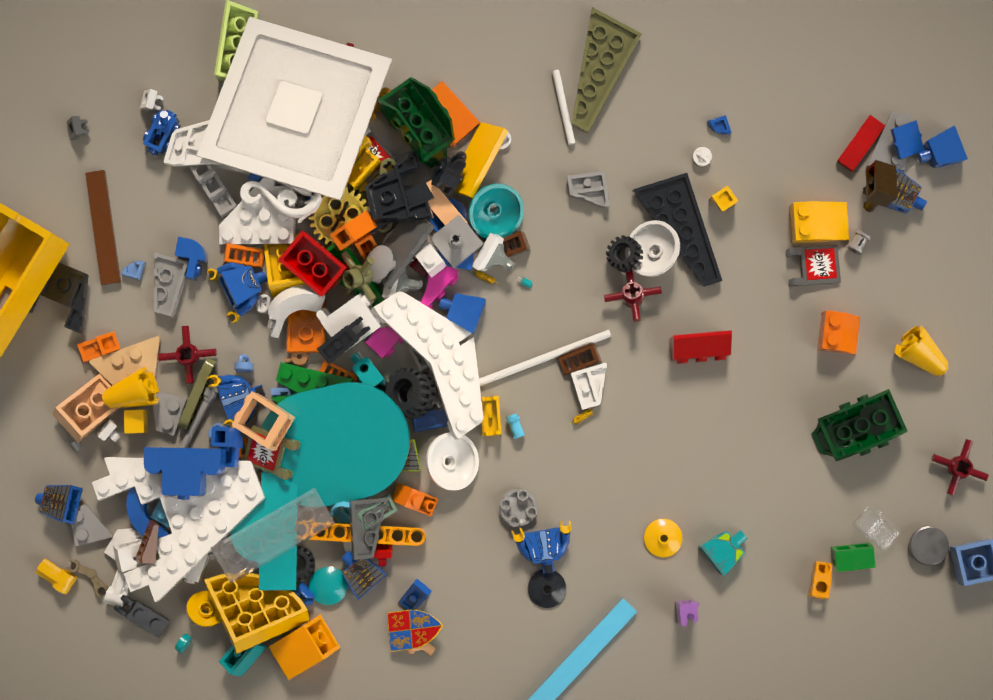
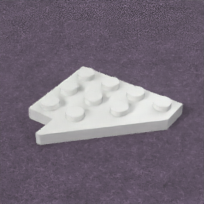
(258, 222)

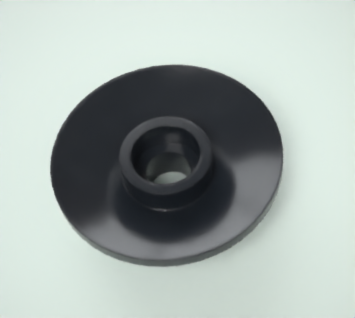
(537, 593)

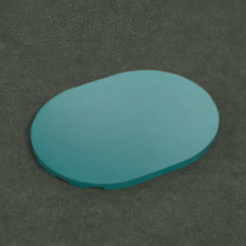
(349, 441)

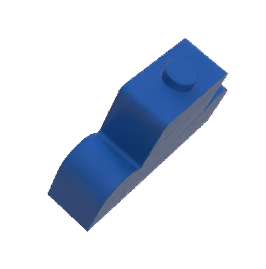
(184, 468)

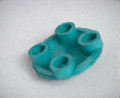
(328, 585)

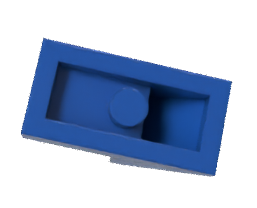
(414, 595)

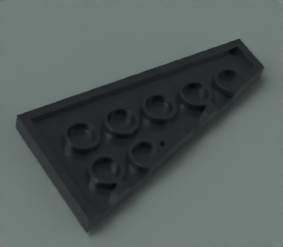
(675, 204)

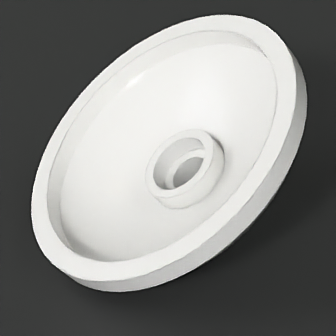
(652, 237)
(461, 464)

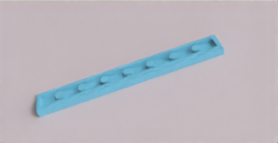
(585, 652)

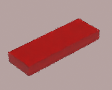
(861, 143)

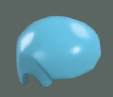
(341, 512)

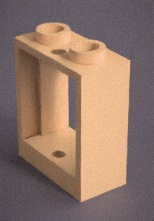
(277, 431)

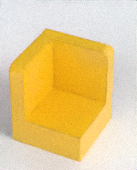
(724, 199)
(135, 421)

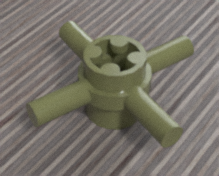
(358, 276)

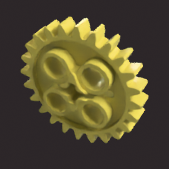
(326, 209)

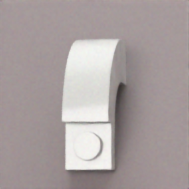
(290, 300)

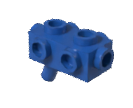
(162, 128)

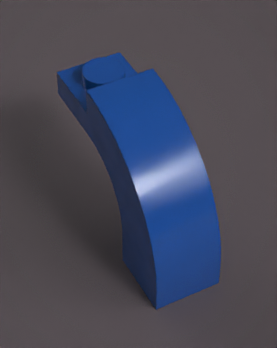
(139, 514)

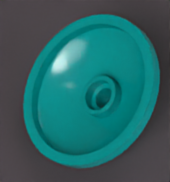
(505, 216)

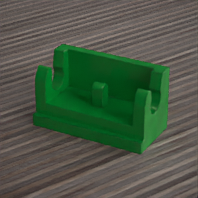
(853, 557)

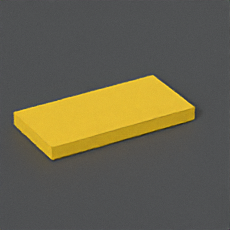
(480, 156)

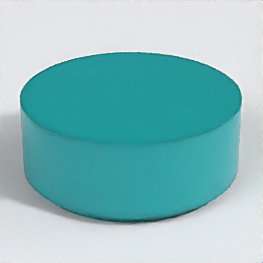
(183, 643)

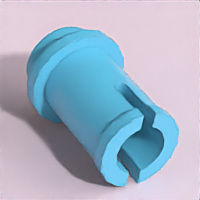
(515, 426)

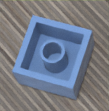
(973, 561)

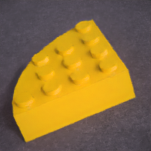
(254, 614)

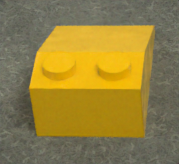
(818, 221)
(278, 275)

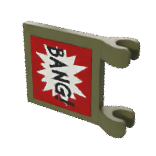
(269, 459)

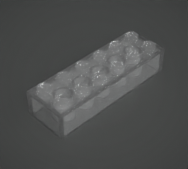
(273, 535)

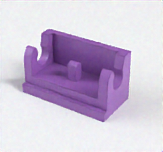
(685, 610)

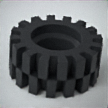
(617, 247)
(309, 563)

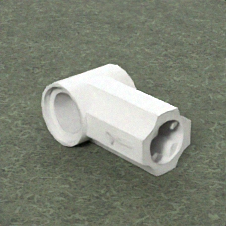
(116, 590)

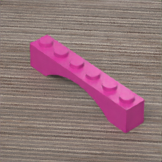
(385, 338)

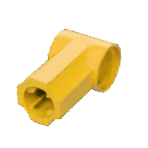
(61, 579)

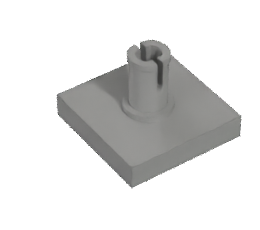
(456, 241)

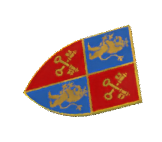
(411, 629)

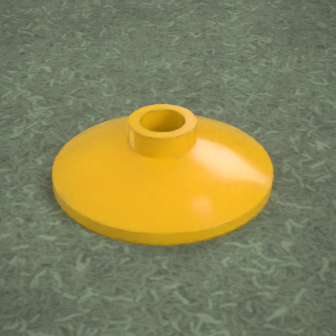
(655, 531)
(199, 602)

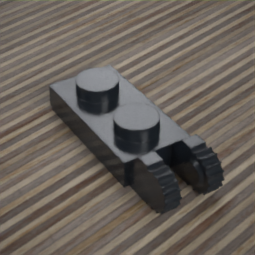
(341, 341)
(143, 616)

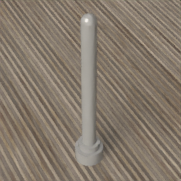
(209, 396)

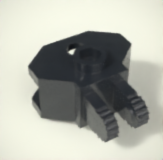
(449, 172)

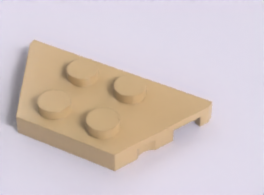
(126, 361)

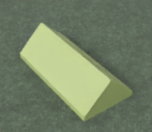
(232, 29)

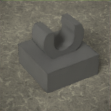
(75, 129)

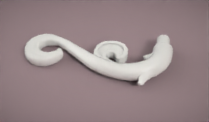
(302, 213)

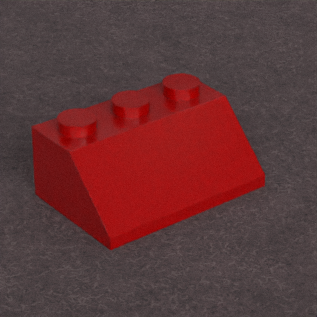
(313, 264)
(701, 346)

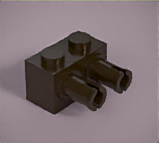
(880, 185)

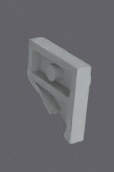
(590, 188)
(168, 412)
(88, 527)

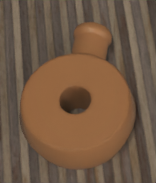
(298, 362)

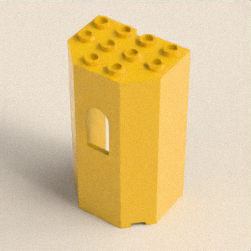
(26, 264)

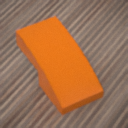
(98, 347)

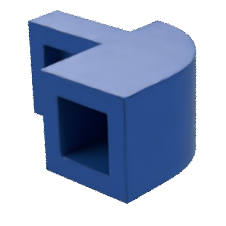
(195, 253)
(228, 439)

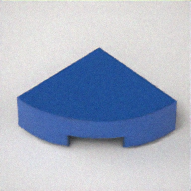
(720, 125)

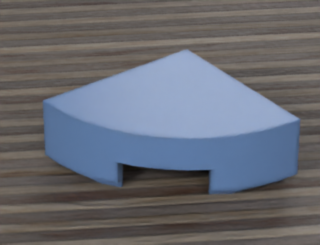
(134, 270)
(276, 392)

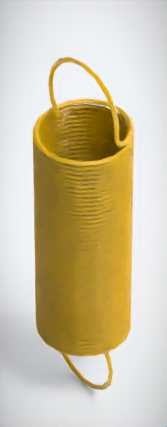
(485, 277)
(582, 416)

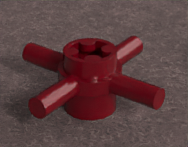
(632, 288)
(182, 349)
(965, 463)

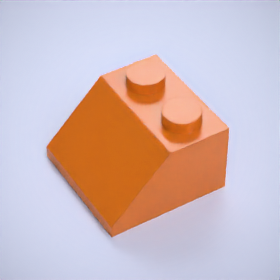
(838, 332)

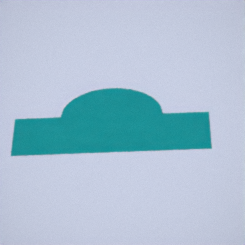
(280, 572)

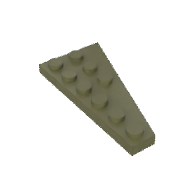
(605, 56)

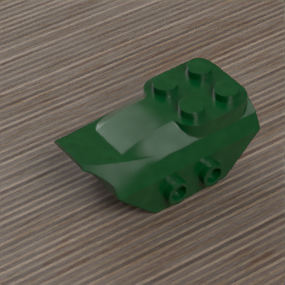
(420, 119)
(859, 426)

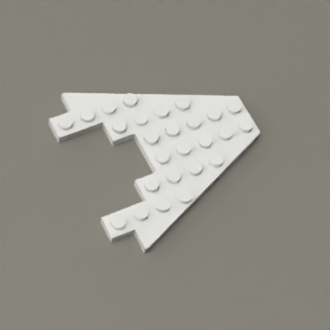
(193, 522)

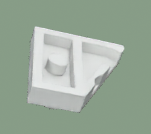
(589, 385)

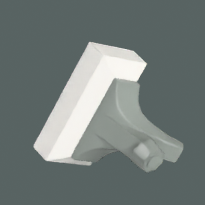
(493, 255)
(404, 285)

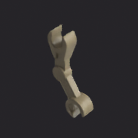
(92, 574)

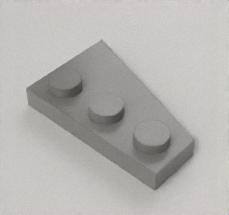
(884, 149)
(169, 283)

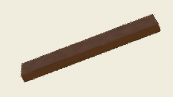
(103, 227)

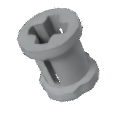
(858, 242)

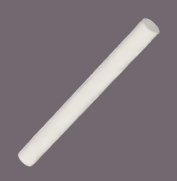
(563, 107)

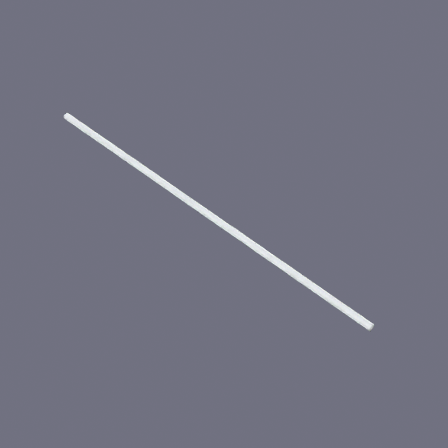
(539, 359)

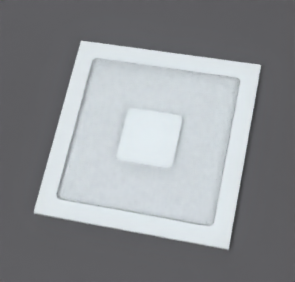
(294, 108)

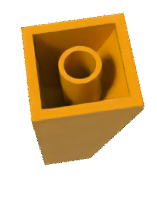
(304, 647)

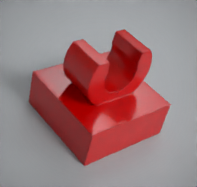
(383, 552)

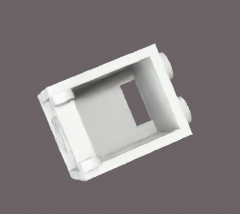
(349, 313)

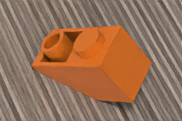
(353, 230)
(414, 499)

